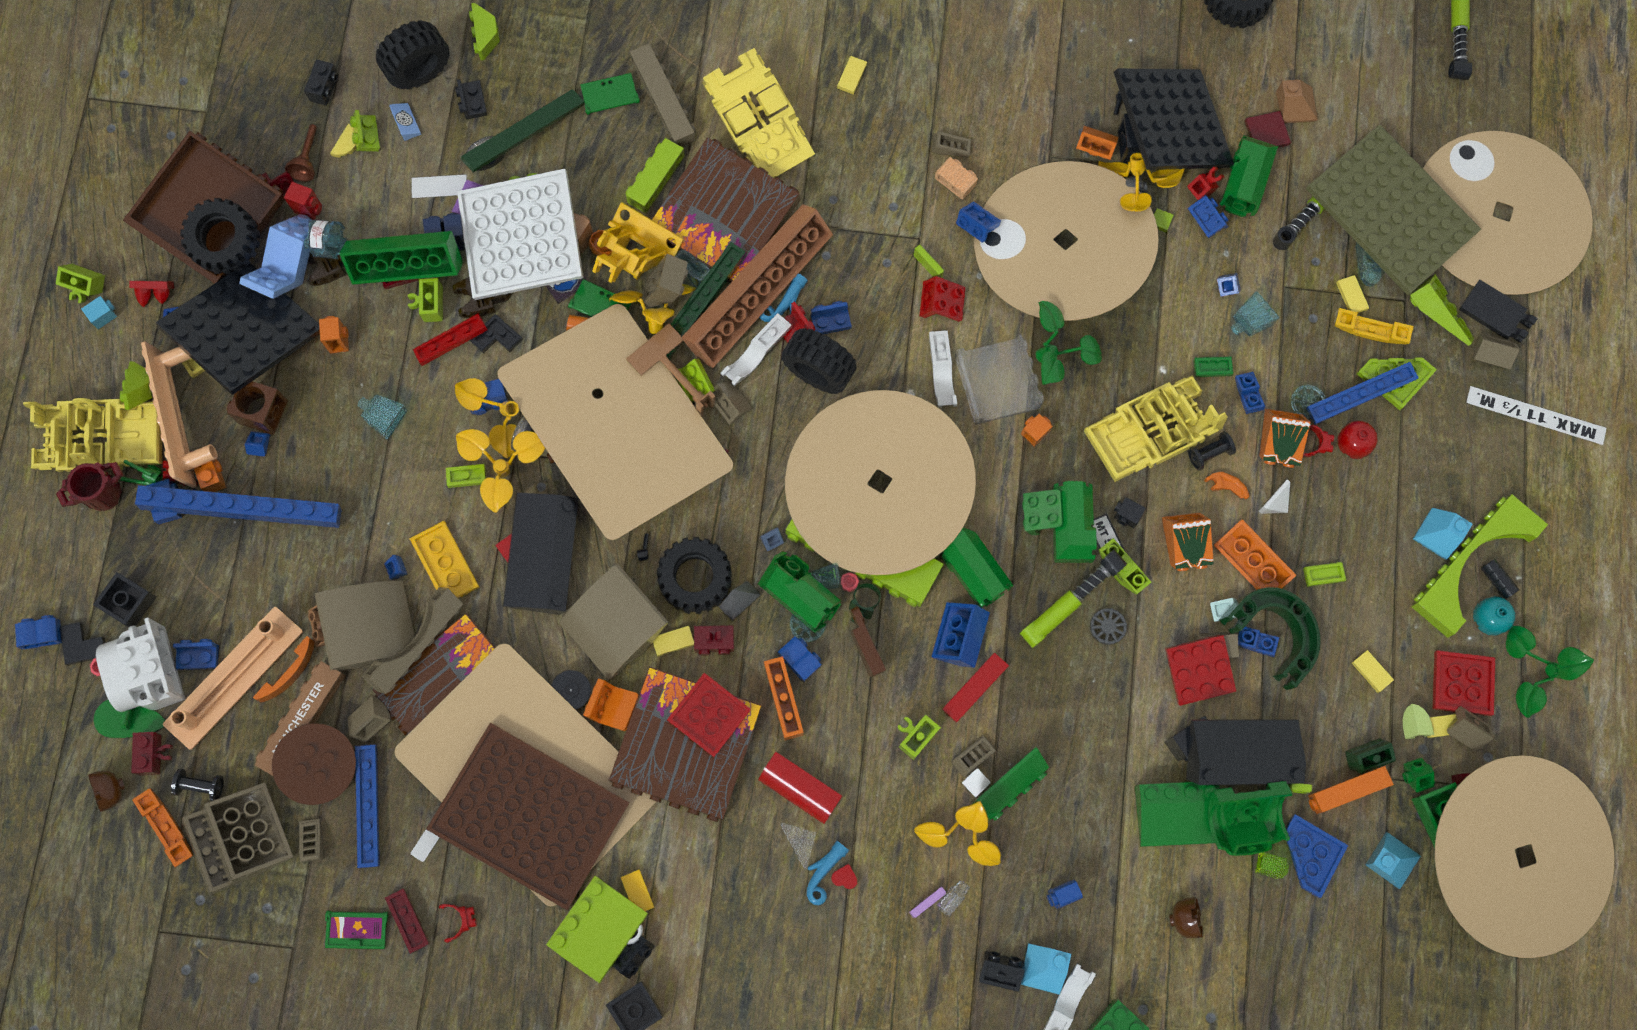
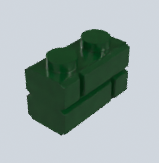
(1370, 756)

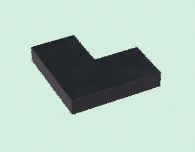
(499, 332)
(74, 645)

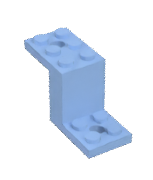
(283, 259)

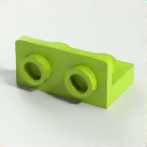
(365, 132)
(697, 377)

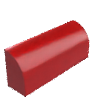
(800, 787)

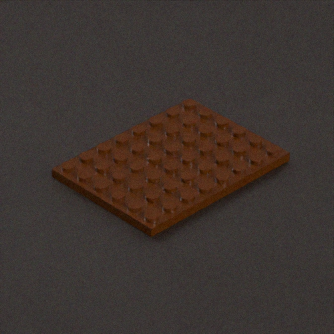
(528, 816)

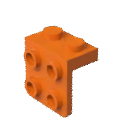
(611, 705)

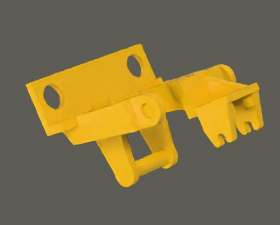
(644, 232)

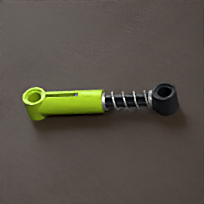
(1460, 67)
(1291, 230)
(1071, 600)

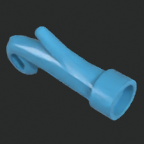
(790, 296)
(823, 867)

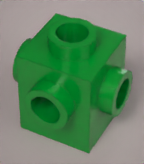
(1418, 775)

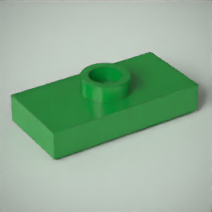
(1213, 366)

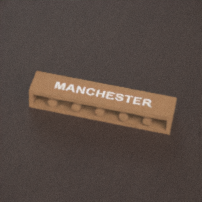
(303, 710)

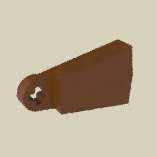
(865, 645)

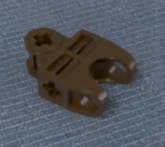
(324, 272)
(476, 306)

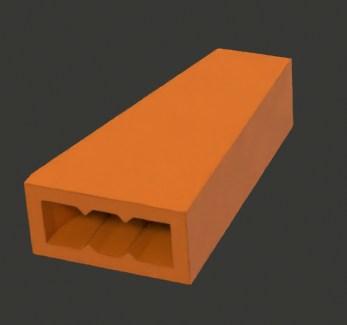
(1350, 790)

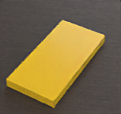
(444, 560)

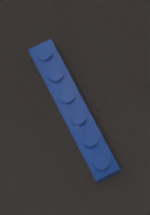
(1362, 393)
(367, 806)

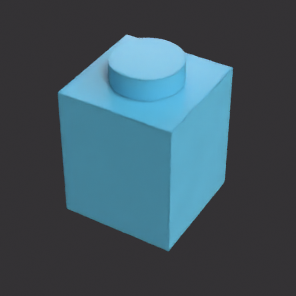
(99, 312)

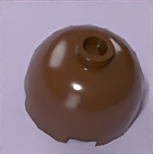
(106, 789)
(1187, 918)

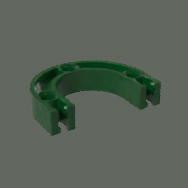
(1301, 623)

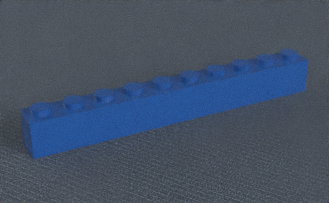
(238, 506)

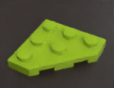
(1402, 395)

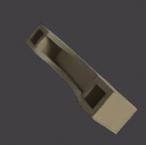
(439, 610)

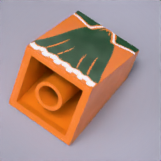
(1283, 438)
(1188, 541)

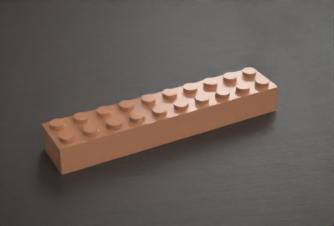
(757, 285)

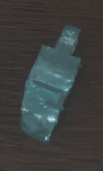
(1367, 271)

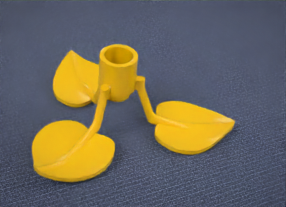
(1163, 179)
(655, 317)
(471, 395)
(497, 491)
(971, 818)

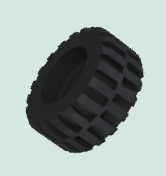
(1238, 12)
(412, 54)
(200, 223)
(819, 360)
(686, 551)

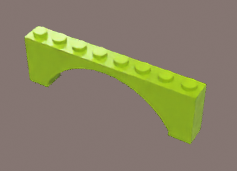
(910, 585)
(1440, 600)

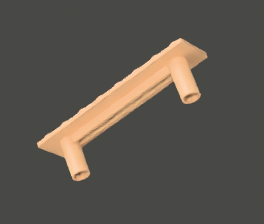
(169, 417)
(232, 678)

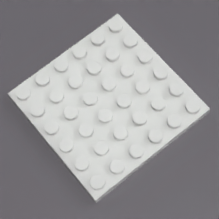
(520, 234)

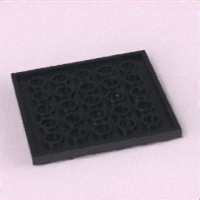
(1173, 118)
(238, 330)

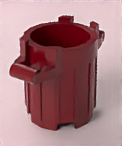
(92, 486)

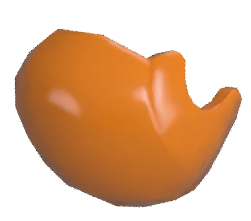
(593, 244)

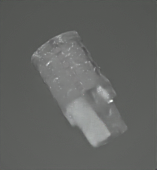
(953, 898)

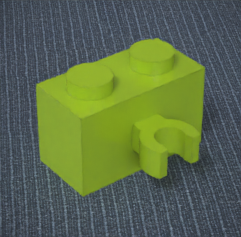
(80, 280)
(429, 300)
(918, 736)

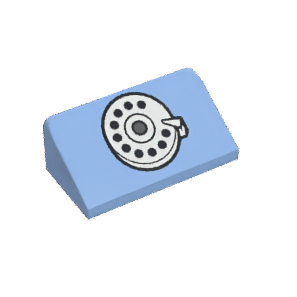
(405, 120)

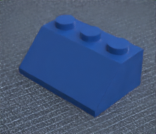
(960, 634)

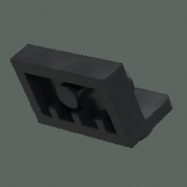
(472, 99)
(633, 956)
(1002, 971)

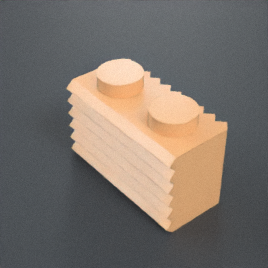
(956, 177)

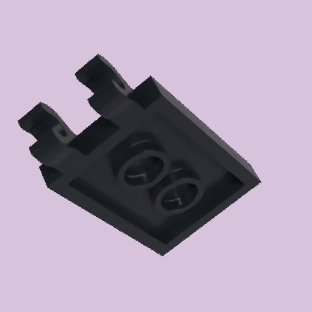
(1497, 312)

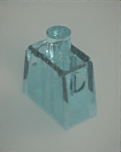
(1254, 316)
(382, 414)

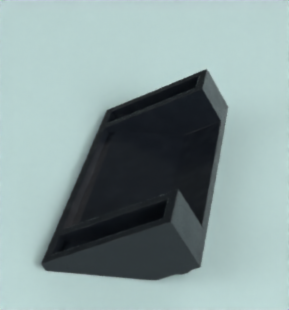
(540, 552)
(1245, 752)

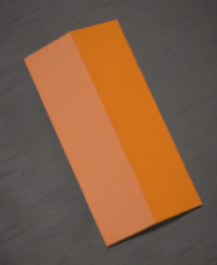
(1254, 558)

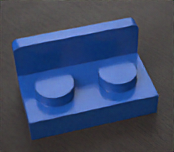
(1207, 216)
(977, 221)
(831, 317)
(196, 655)

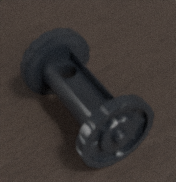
(1212, 450)
(213, 788)

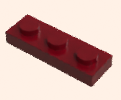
(407, 921)

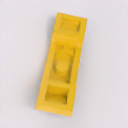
(1372, 329)

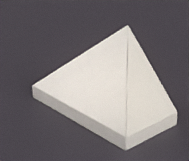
(1278, 501)

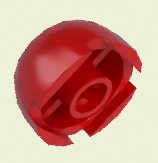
(1357, 439)

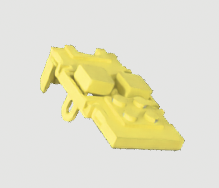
(776, 145)
(130, 434)
(1125, 444)

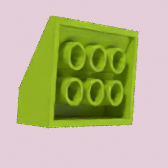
(597, 929)

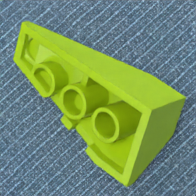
(1432, 301)

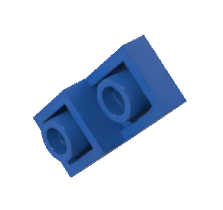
(1249, 392)
(1258, 642)

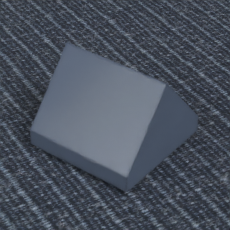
(772, 539)

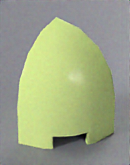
(1416, 722)

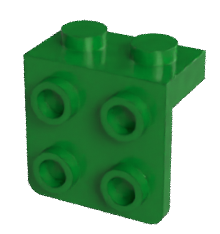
(1042, 511)

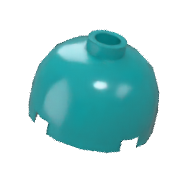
(1494, 615)

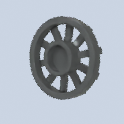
(1108, 626)

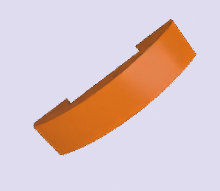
(270, 691)
(164, 826)

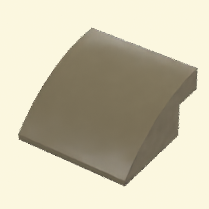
(613, 622)
(364, 623)
(236, 838)

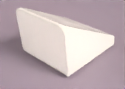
(976, 782)

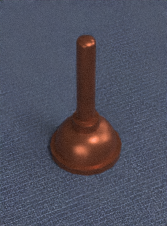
(300, 167)

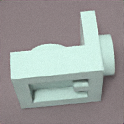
(1220, 607)

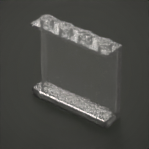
(999, 380)

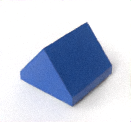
(395, 567)

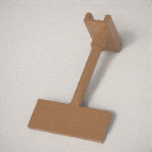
(656, 350)

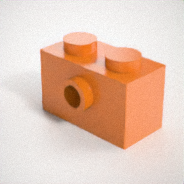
(1097, 142)
(334, 334)
(210, 476)

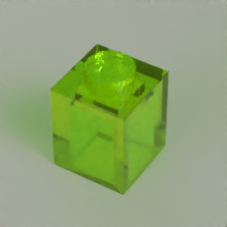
(1271, 866)

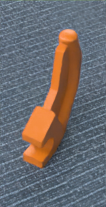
(1228, 482)

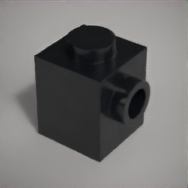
(1128, 512)

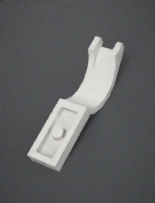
(757, 350)
(942, 368)
(1069, 999)

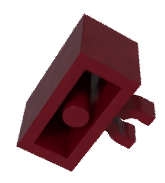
(714, 639)
(147, 753)

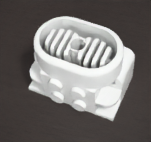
(140, 669)

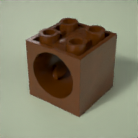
(265, 419)

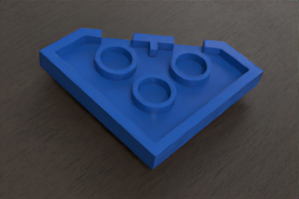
(1313, 854)

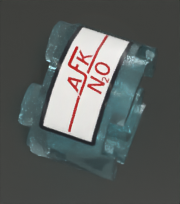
(325, 238)

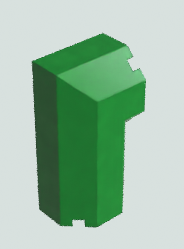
(1248, 176)
(1077, 536)
(976, 568)
(798, 591)

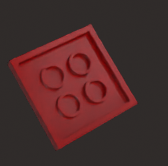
(1200, 669)
(1464, 682)
(708, 715)

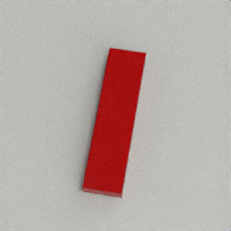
(450, 339)
(975, 687)

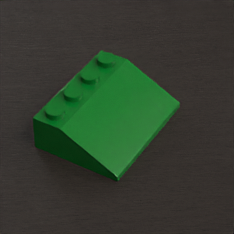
(1173, 813)

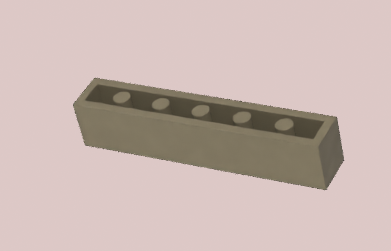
(662, 95)

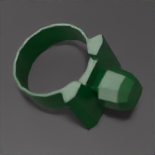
(866, 612)

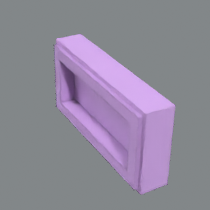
(935, 896)

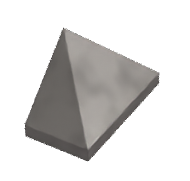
(739, 600)

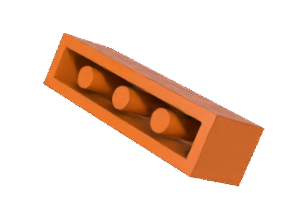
(783, 698)

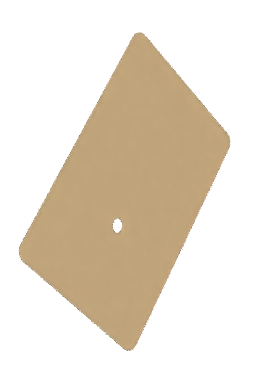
(633, 446)
(524, 704)

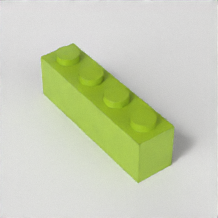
(655, 175)

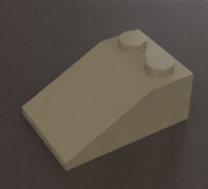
(665, 282)

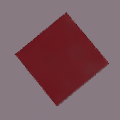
(1268, 128)

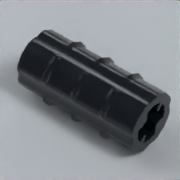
(1500, 578)

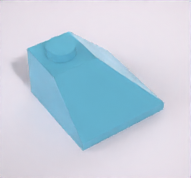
(1442, 532)
(1393, 860)
(1045, 968)

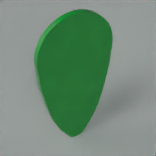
(123, 724)

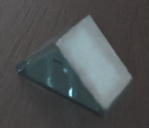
(828, 576)

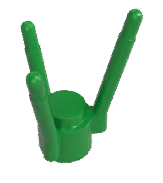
(150, 475)

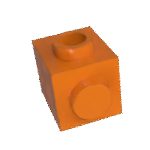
(1036, 429)

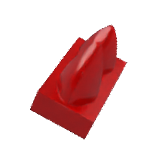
(143, 290)

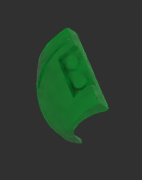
(1248, 820)

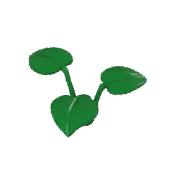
(1051, 368)
(1570, 666)

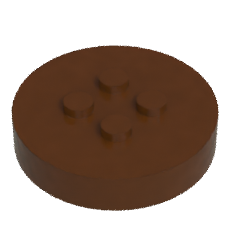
(313, 764)

